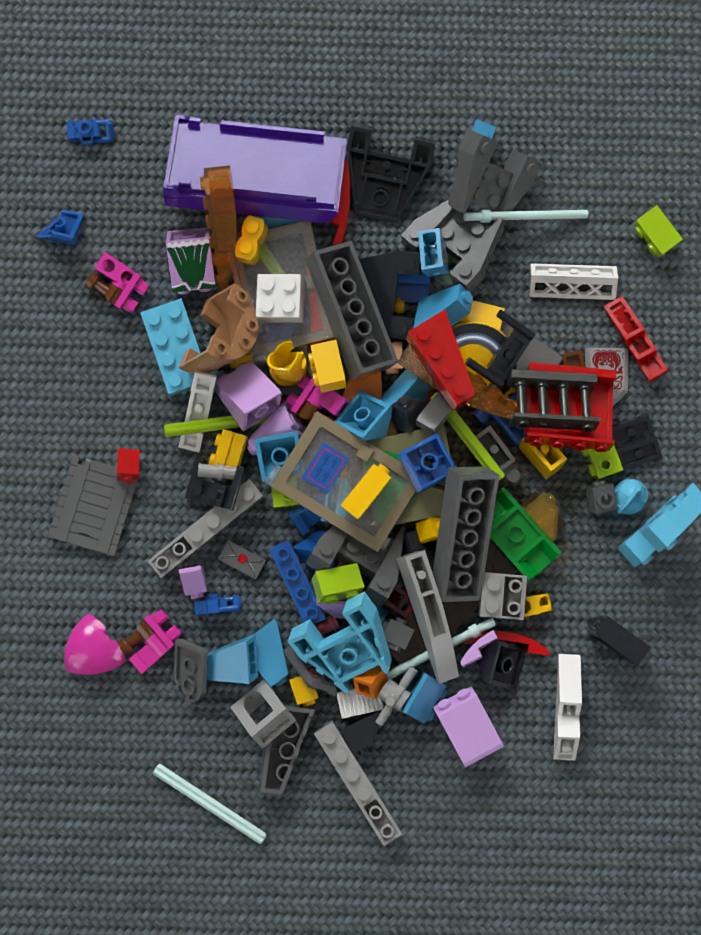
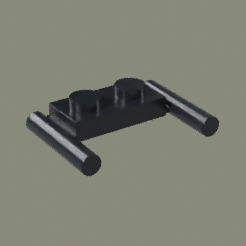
(507, 353)
(211, 492)

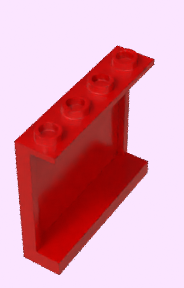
(600, 406)

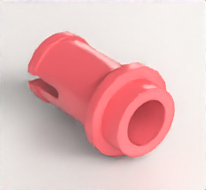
(328, 625)

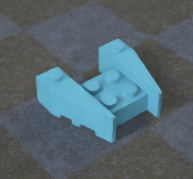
(663, 527)
(349, 650)

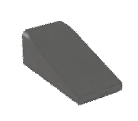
(434, 414)

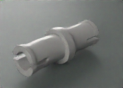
(216, 471)

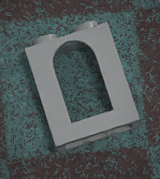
(272, 724)

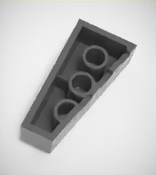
(282, 751)

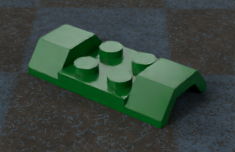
(521, 537)

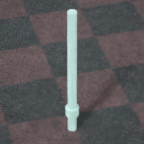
(486, 216)
(473, 631)

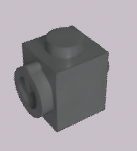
(601, 497)
(397, 633)

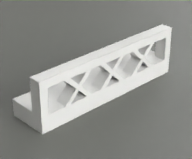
(573, 276)

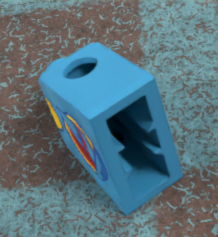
(434, 256)

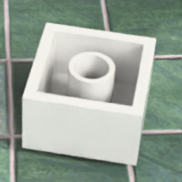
(280, 298)

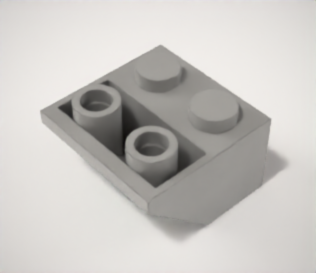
(503, 596)

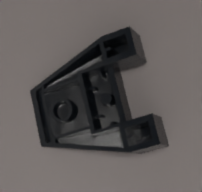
(382, 179)
(382, 278)

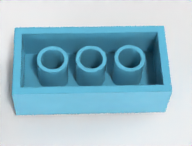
(170, 338)

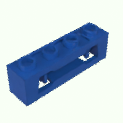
(297, 582)

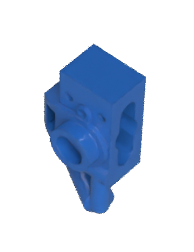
(90, 130)
(215, 604)

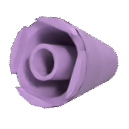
(279, 422)

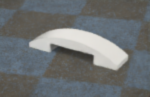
(198, 408)

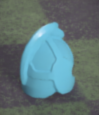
(630, 496)

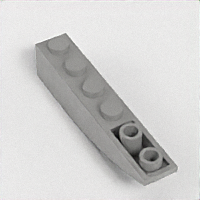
(204, 530)
(429, 613)
(357, 782)

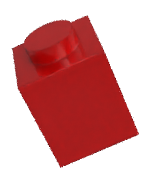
(128, 465)

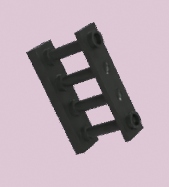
(562, 383)

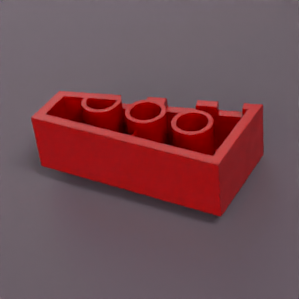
(440, 355)

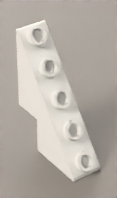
(568, 707)

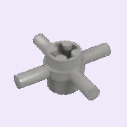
(395, 695)

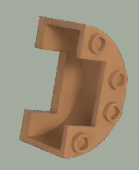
(234, 334)

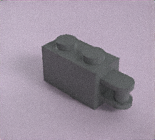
(499, 453)

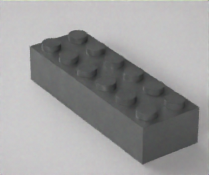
(351, 310)
(464, 532)

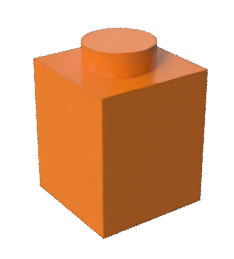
(370, 682)

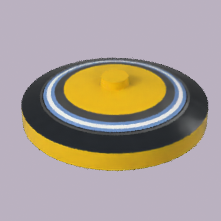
(480, 343)

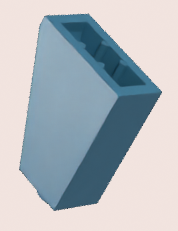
(454, 300)
(406, 385)
(270, 654)
(234, 662)

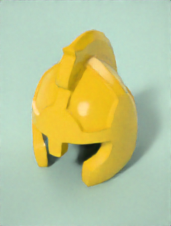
(287, 366)

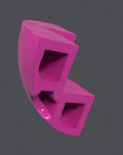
(91, 649)

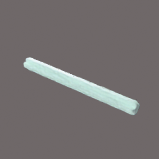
(209, 803)

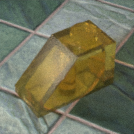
(544, 513)

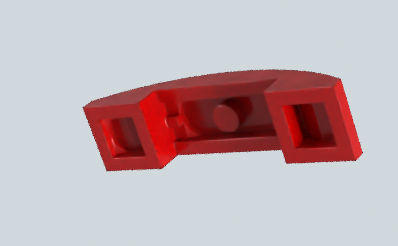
(532, 646)

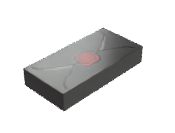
(242, 559)

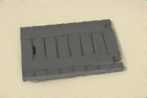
(92, 505)

